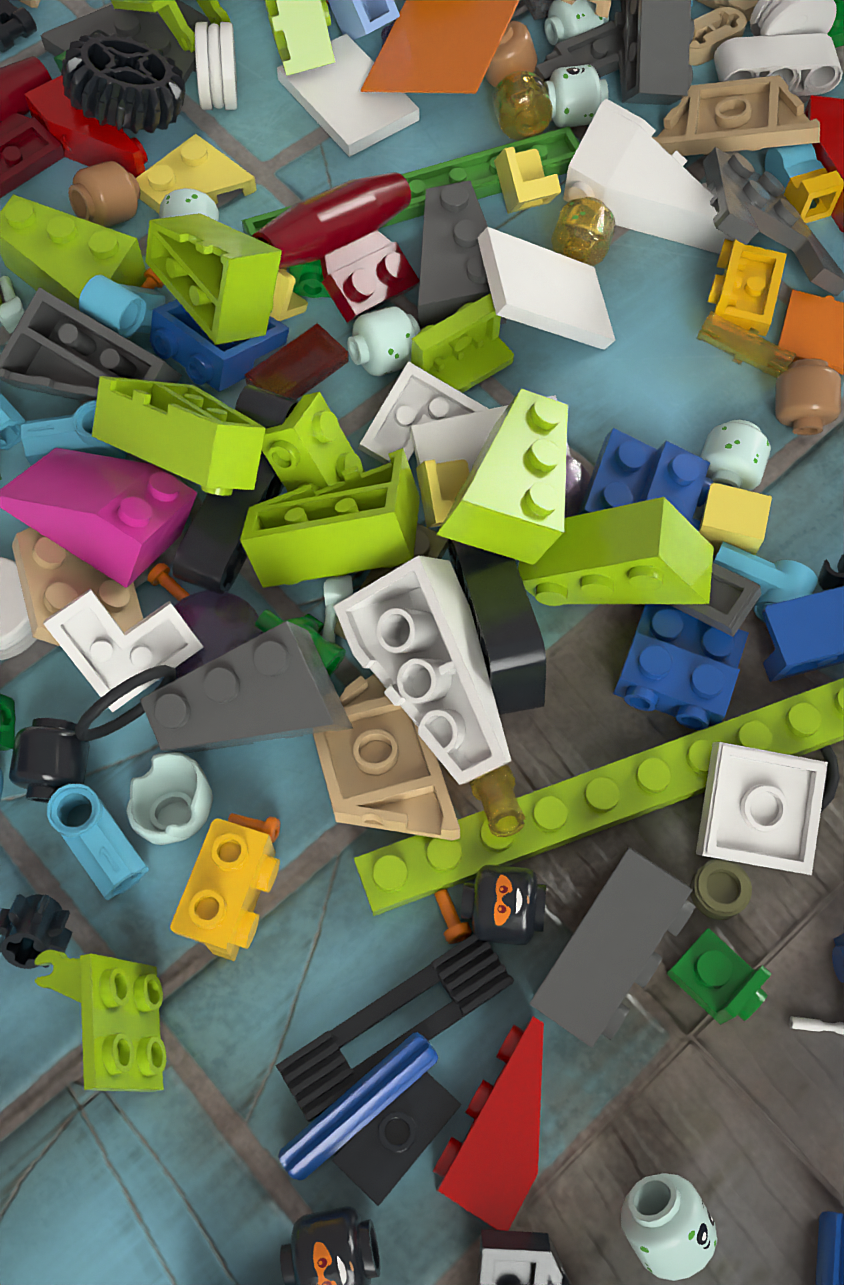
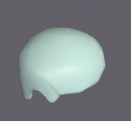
(169, 799)

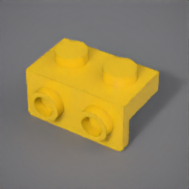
(749, 285)
(225, 888)

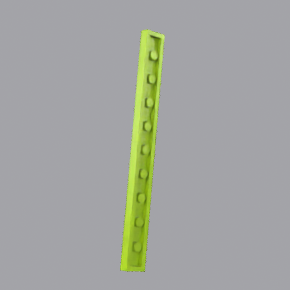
(597, 799)

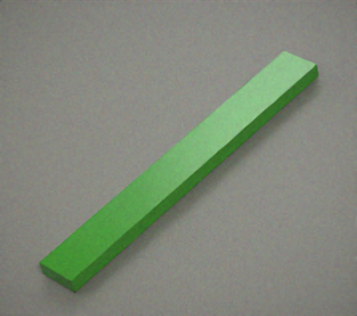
(555, 151)

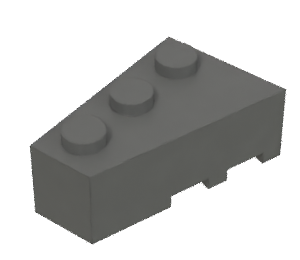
(656, 50)
(451, 254)
(67, 352)
(248, 696)
(614, 948)

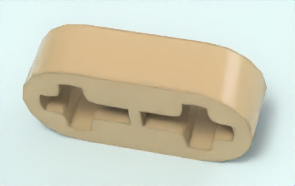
(712, 31)

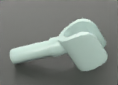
(12, 309)
(335, 591)

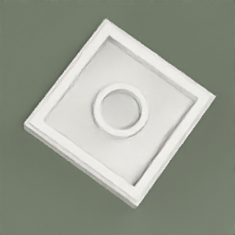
(761, 808)

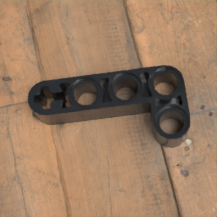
(212, 547)
(504, 626)

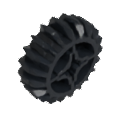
(123, 83)

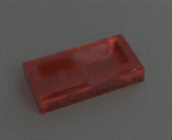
(300, 364)

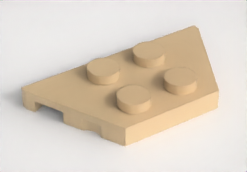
(737, 117)
(56, 577)
(383, 769)

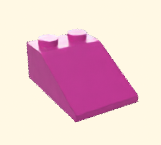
(101, 509)

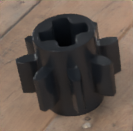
(32, 927)

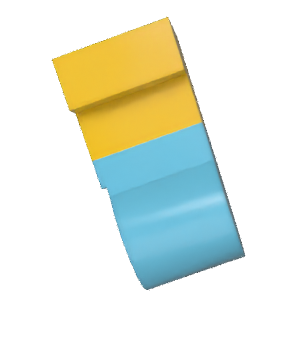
(805, 180)

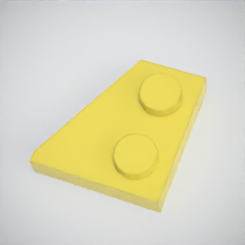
(193, 166)

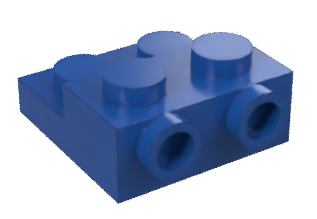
(179, 337)
(636, 472)
(680, 667)

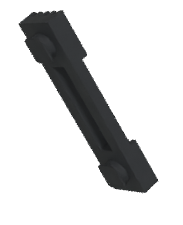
(320, 1071)

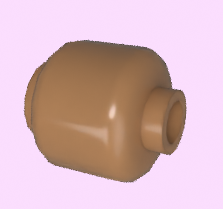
(513, 53)
(104, 194)
(808, 396)

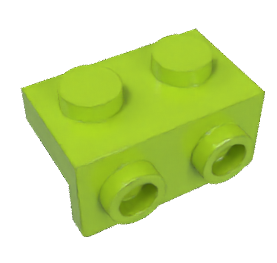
(463, 346)
(309, 446)

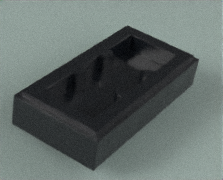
(396, 1137)

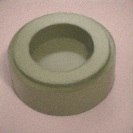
(721, 889)

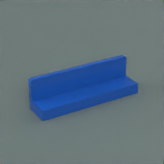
(805, 633)

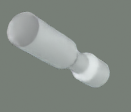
(815, 1025)

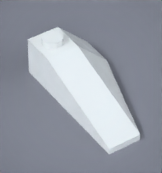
(642, 181)
(427, 654)

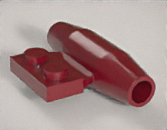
(24, 141)
(342, 232)

